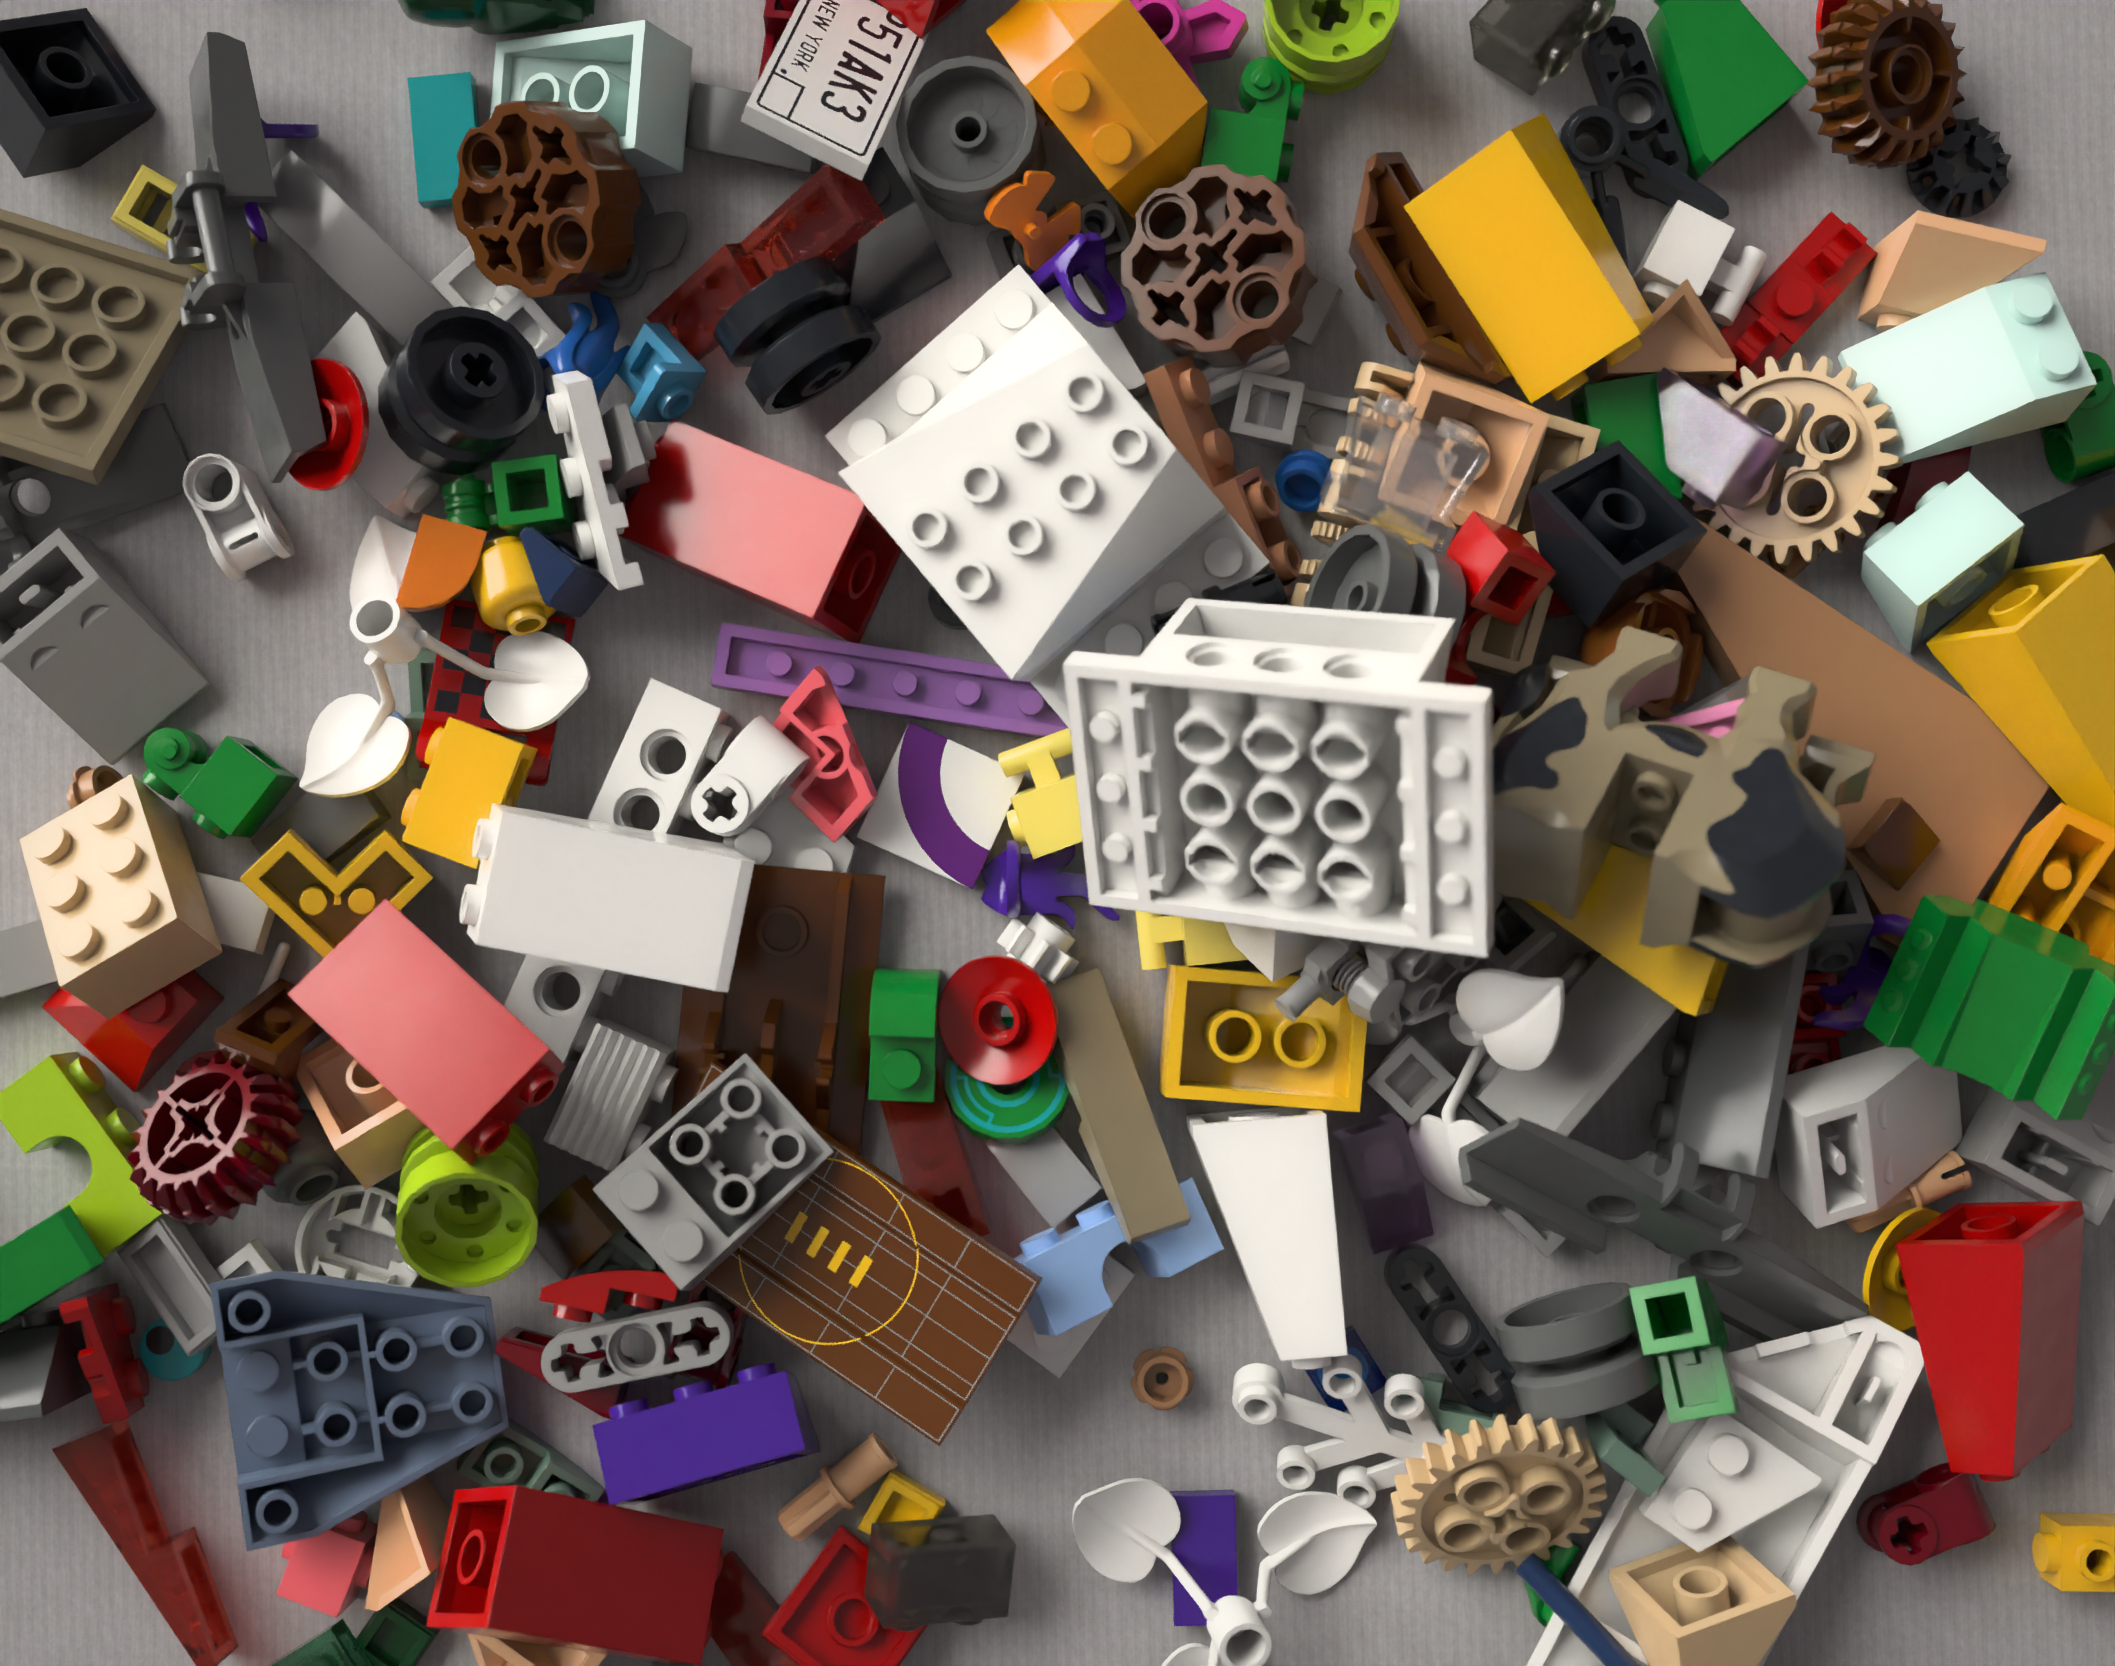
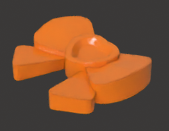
(1017, 210)

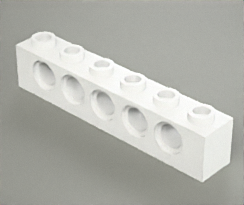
(634, 775)

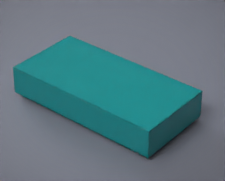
(440, 117)

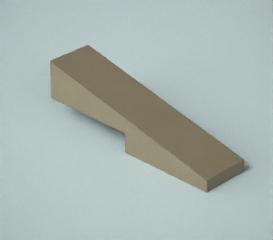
(1114, 1110)

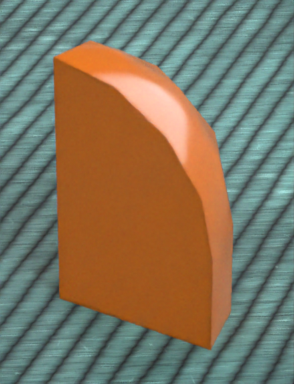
(439, 564)

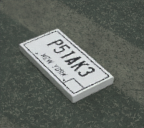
(835, 81)

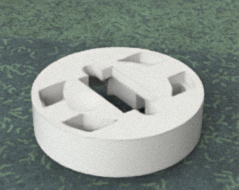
(317, 1252)

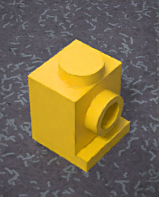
(2067, 1541)

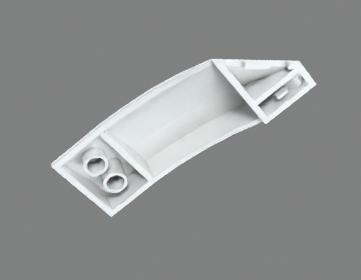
(1813, 1395)

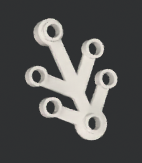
(1261, 1397)

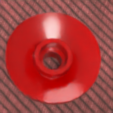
(345, 426)
(973, 1022)

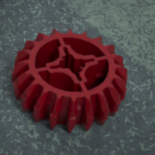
(214, 1140)

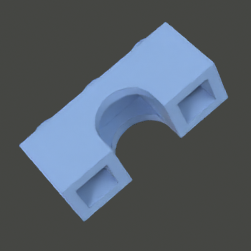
(1074, 1260)

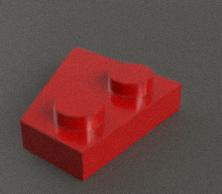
(108, 1360)

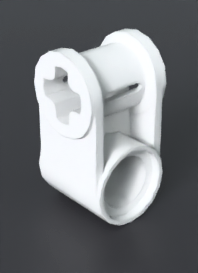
(243, 525)
(756, 768)

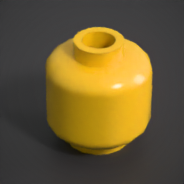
(507, 588)

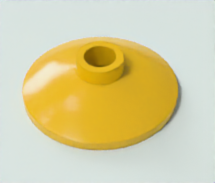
(1883, 1278)

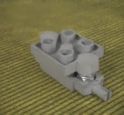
(1380, 978)

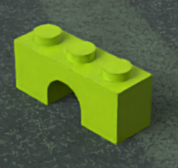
(68, 1099)

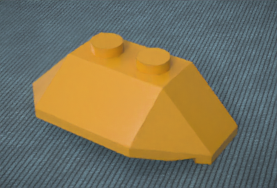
(1108, 91)
(2064, 879)

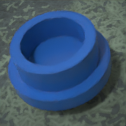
(1301, 479)

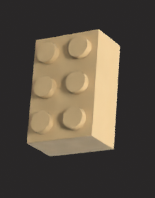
(119, 897)

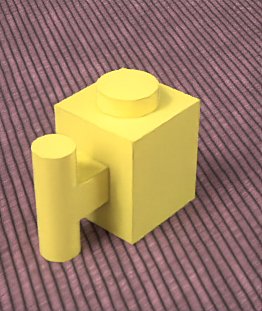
(1047, 813)
(1201, 940)

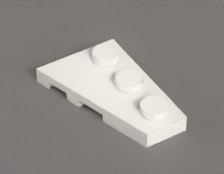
(602, 516)

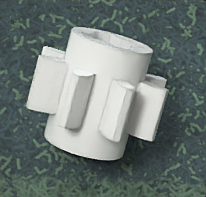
(1041, 946)

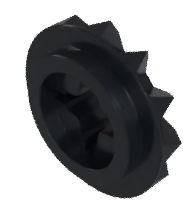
(1933, 177)

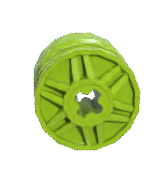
(1335, 58)
(467, 1220)

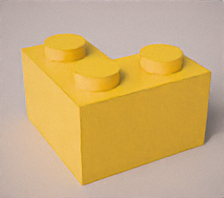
(464, 778)
(330, 904)

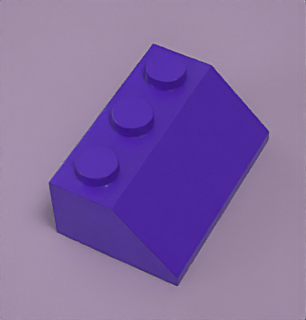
(704, 1435)

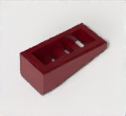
(525, 1350)

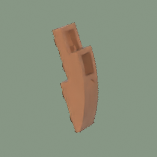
(1189, 423)

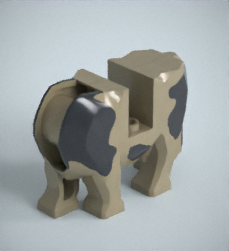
(1733, 821)

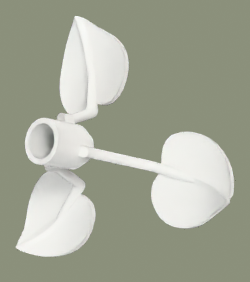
(356, 739)
(1497, 1013)
(1308, 1541)

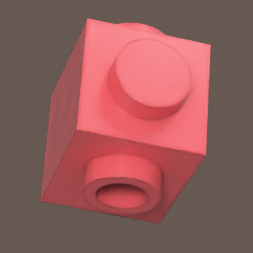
(330, 1567)

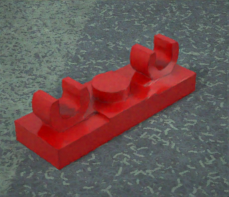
(1796, 294)

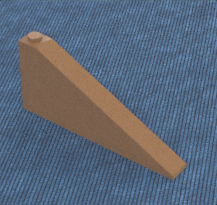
(1925, 734)

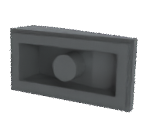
(326, 823)

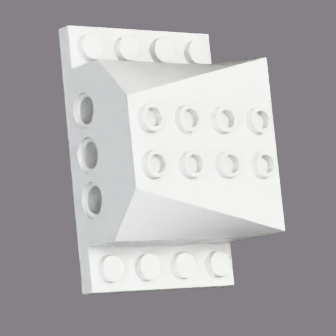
(1037, 490)
(1289, 776)

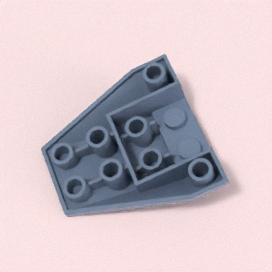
(348, 1392)

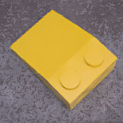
(1236, 1047)

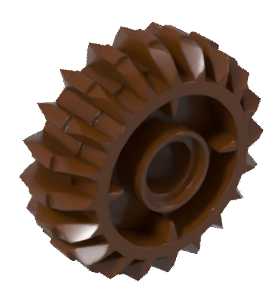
(1886, 80)

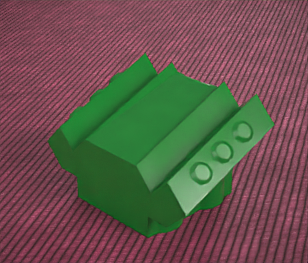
(2000, 1004)

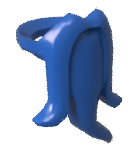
(588, 350)

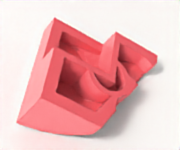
(835, 784)

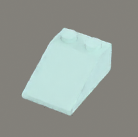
(621, 71)
(1975, 369)

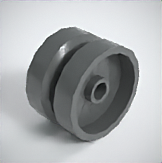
(967, 134)
(1385, 574)
(1576, 1351)

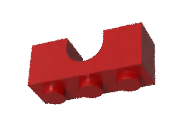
(1501, 580)

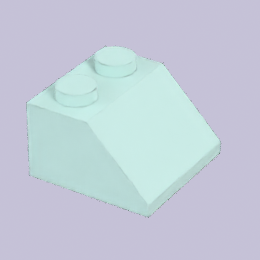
(1940, 558)

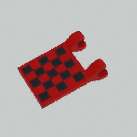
(461, 694)

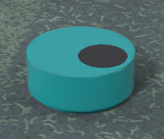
(165, 1356)

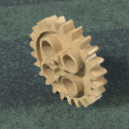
(1848, 475)
(1498, 1494)

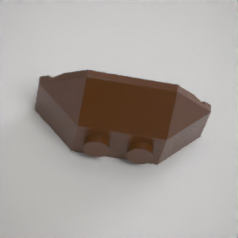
(1408, 282)

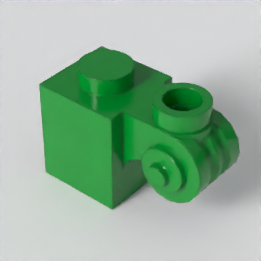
(1254, 140)
(521, 496)
(229, 791)

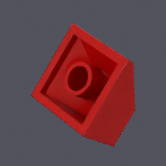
(143, 1035)

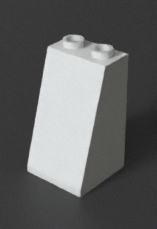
(607, 896)
(1279, 1210)

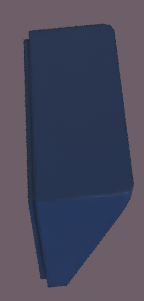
(560, 574)

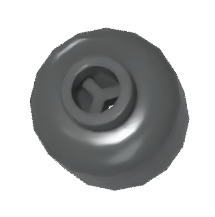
(313, 1166)

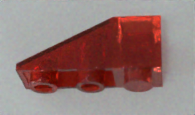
(936, 1158)

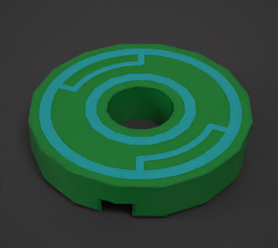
(1007, 1117)

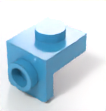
(660, 375)

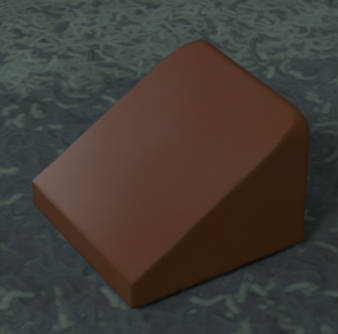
(1894, 842)

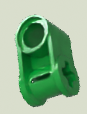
(2087, 438)

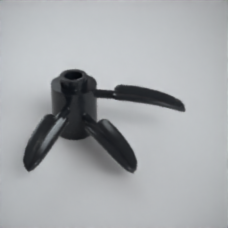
(1650, 176)

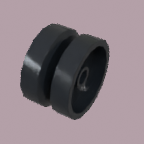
(796, 335)
(461, 390)

